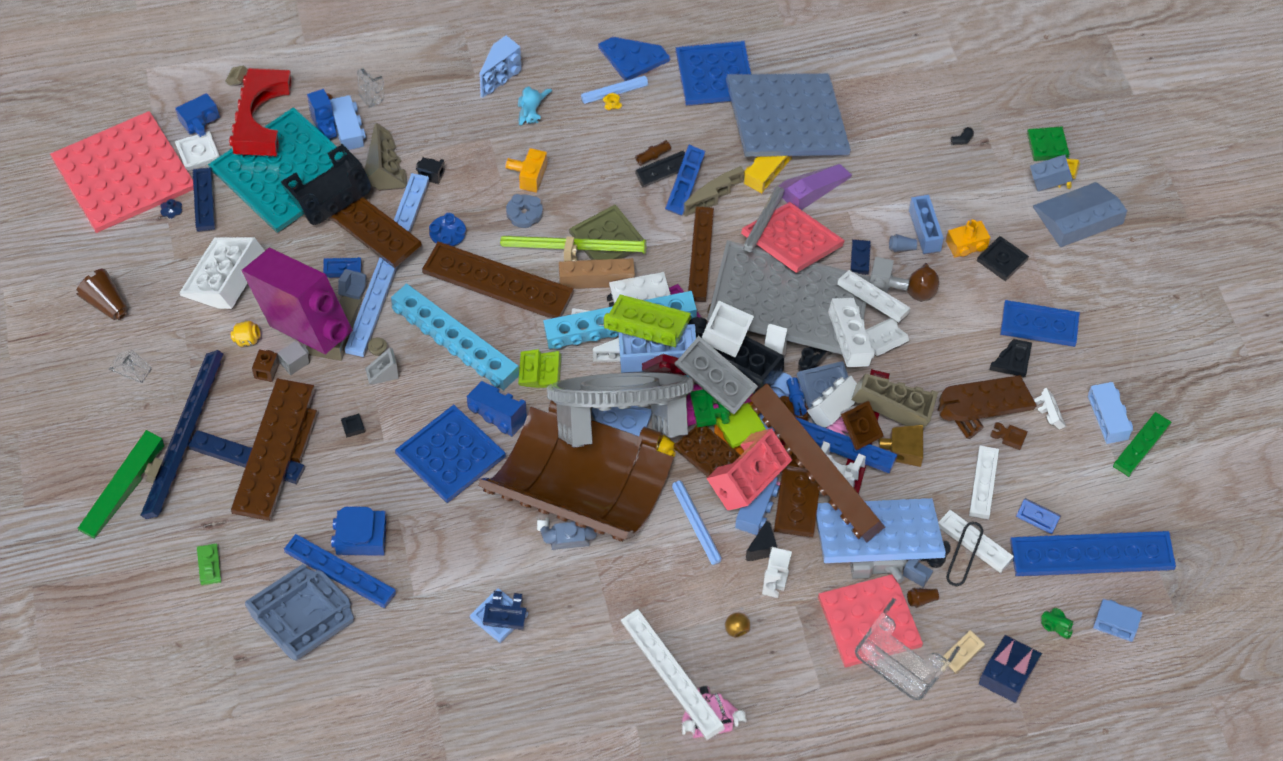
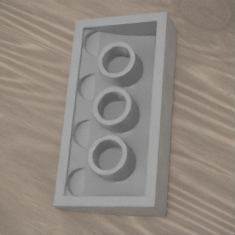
(716, 375)

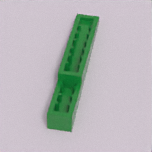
(122, 484)

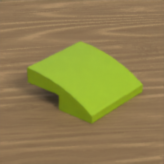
(539, 368)
(741, 425)

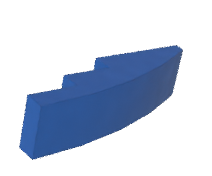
(685, 179)

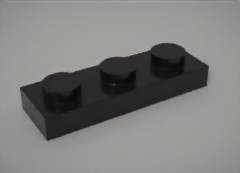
(660, 169)

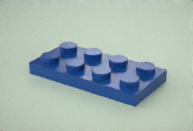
(1040, 323)

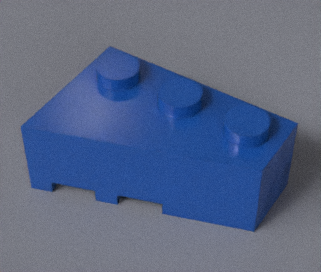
(497, 408)

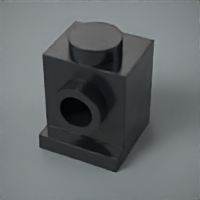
(431, 168)

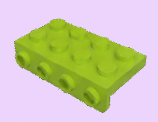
(647, 320)

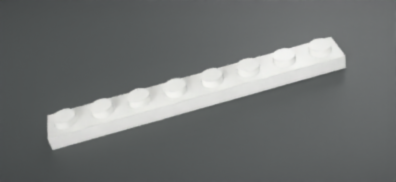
(672, 674)

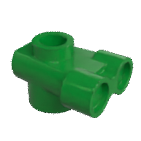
(1057, 621)

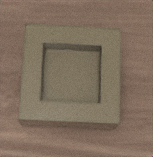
(236, 75)
(152, 470)

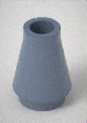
(901, 243)

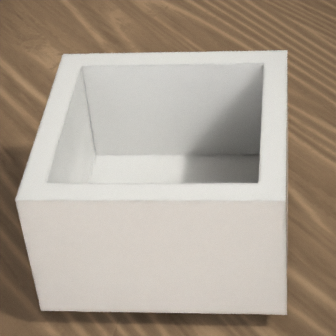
(727, 328)

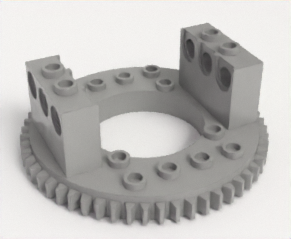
(662, 390)

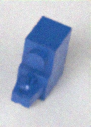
(197, 113)
(322, 113)

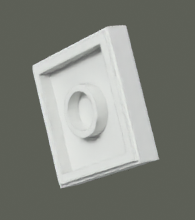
(197, 151)

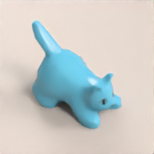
(529, 102)

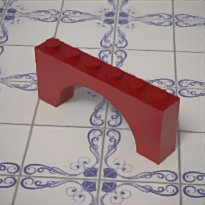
(259, 86)

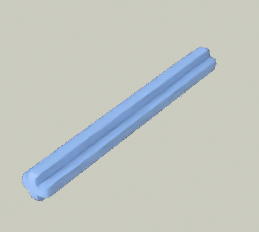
(696, 522)

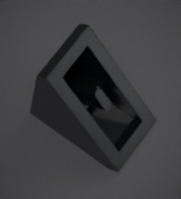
(762, 544)

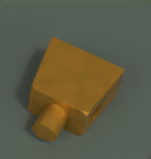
(906, 443)

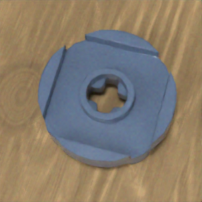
(520, 202)

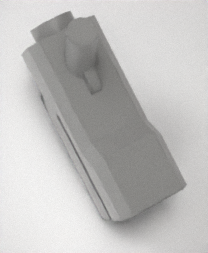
(867, 568)

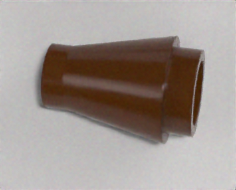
(921, 596)

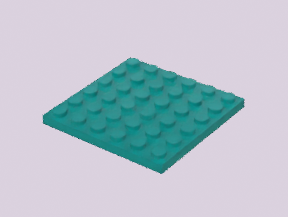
(259, 177)

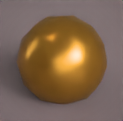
(737, 624)

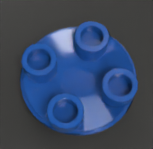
(447, 230)

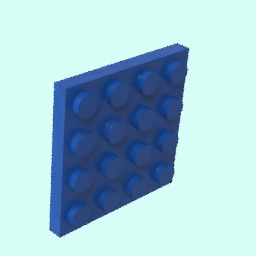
(705, 70)
(450, 453)

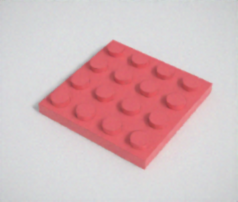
(795, 238)
(856, 608)

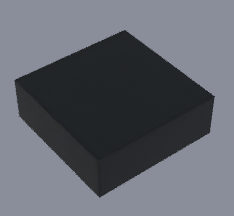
(352, 425)

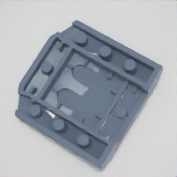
(301, 611)

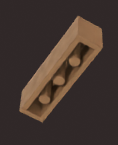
(594, 272)

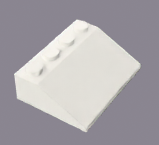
(218, 274)

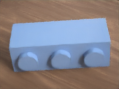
(347, 122)
(1110, 412)

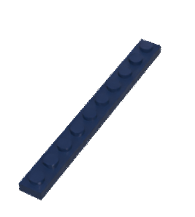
(181, 435)

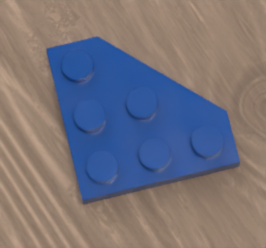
(633, 57)

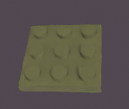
(606, 225)

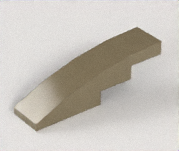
(709, 193)

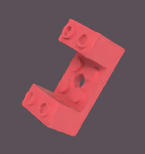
(740, 481)

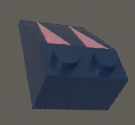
(1009, 668)

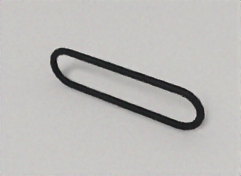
(972, 557)

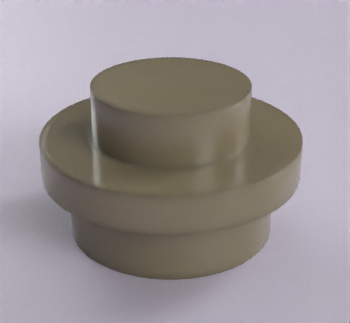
(377, 346)

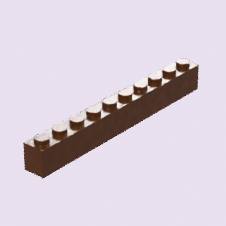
(817, 463)

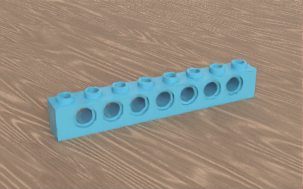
(415, 307)
(592, 320)

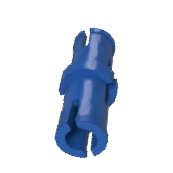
(796, 396)

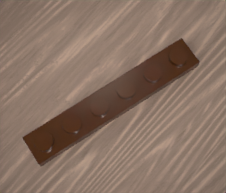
(701, 253)

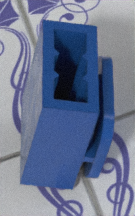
(359, 531)

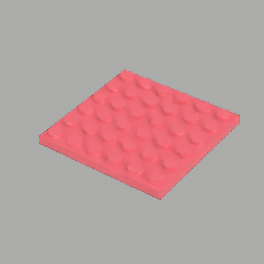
(122, 171)

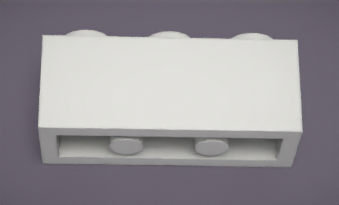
(834, 400)

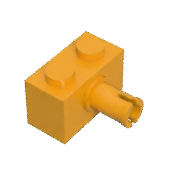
(530, 169)
(968, 238)

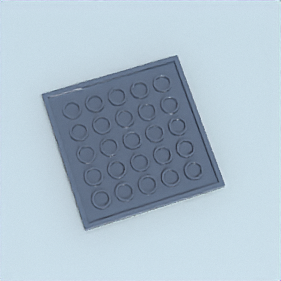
(787, 115)

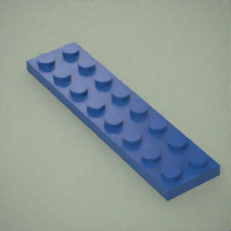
(1092, 553)

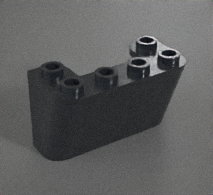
(330, 190)

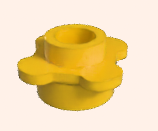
(612, 97)

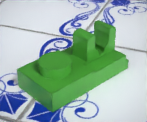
(208, 564)

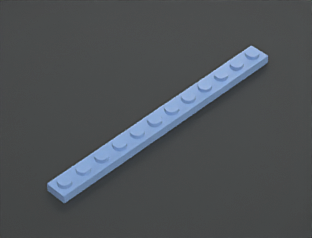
(384, 272)

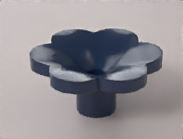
(171, 208)

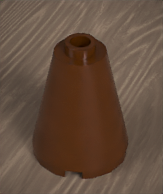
(102, 294)

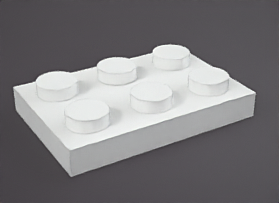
(641, 287)

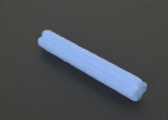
(615, 88)

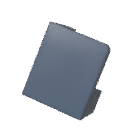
(352, 284)
(917, 572)

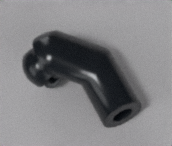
(964, 138)

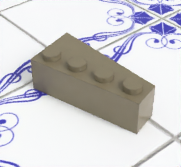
(896, 401)

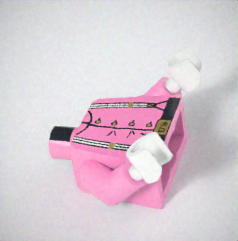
(722, 708)

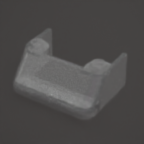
(898, 662)

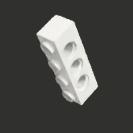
(850, 332)

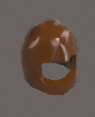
(923, 283)

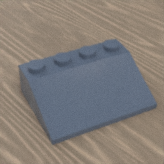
(1081, 213)

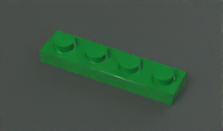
(1142, 444)

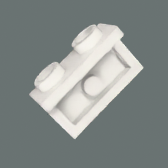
(886, 336)

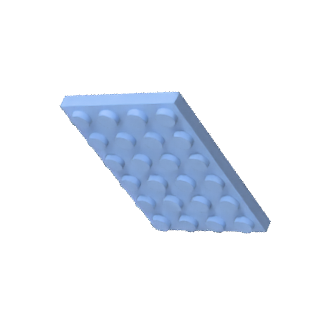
(908, 533)

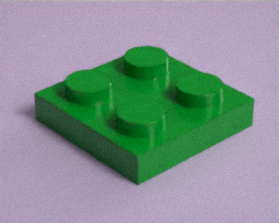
(1047, 143)

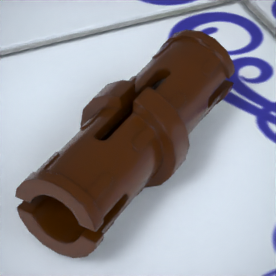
(653, 152)

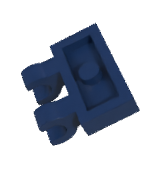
(505, 616)

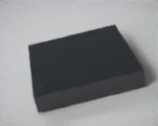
(1002, 258)

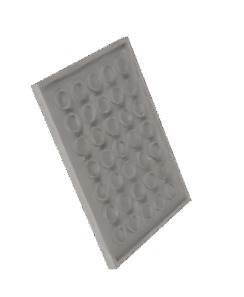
(781, 297)

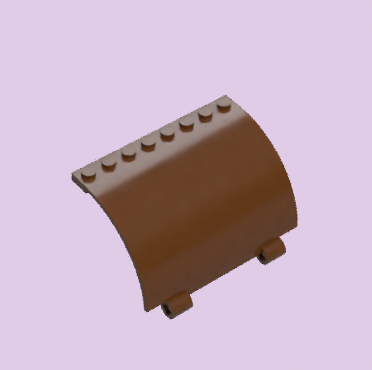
(596, 485)

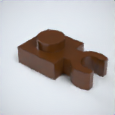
(1012, 436)

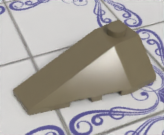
(383, 163)
(351, 308)

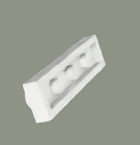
(873, 296)
(984, 482)
(987, 549)

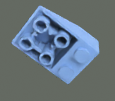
(500, 65)

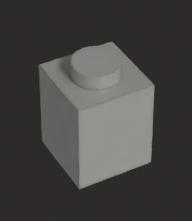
(293, 357)

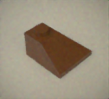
(861, 424)

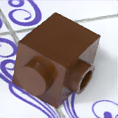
(265, 365)

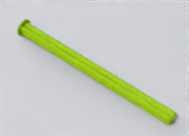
(582, 244)

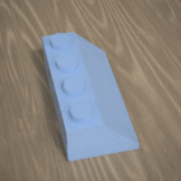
(638, 350)

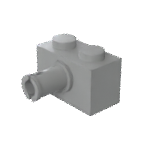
(882, 277)

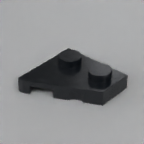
(1013, 359)

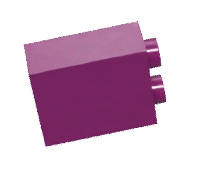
(297, 300)

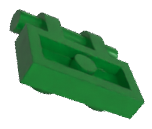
(703, 409)

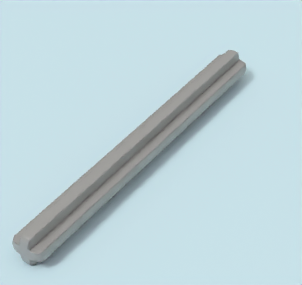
(763, 219)

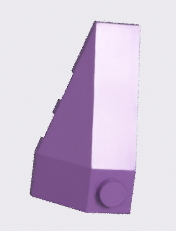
(811, 186)

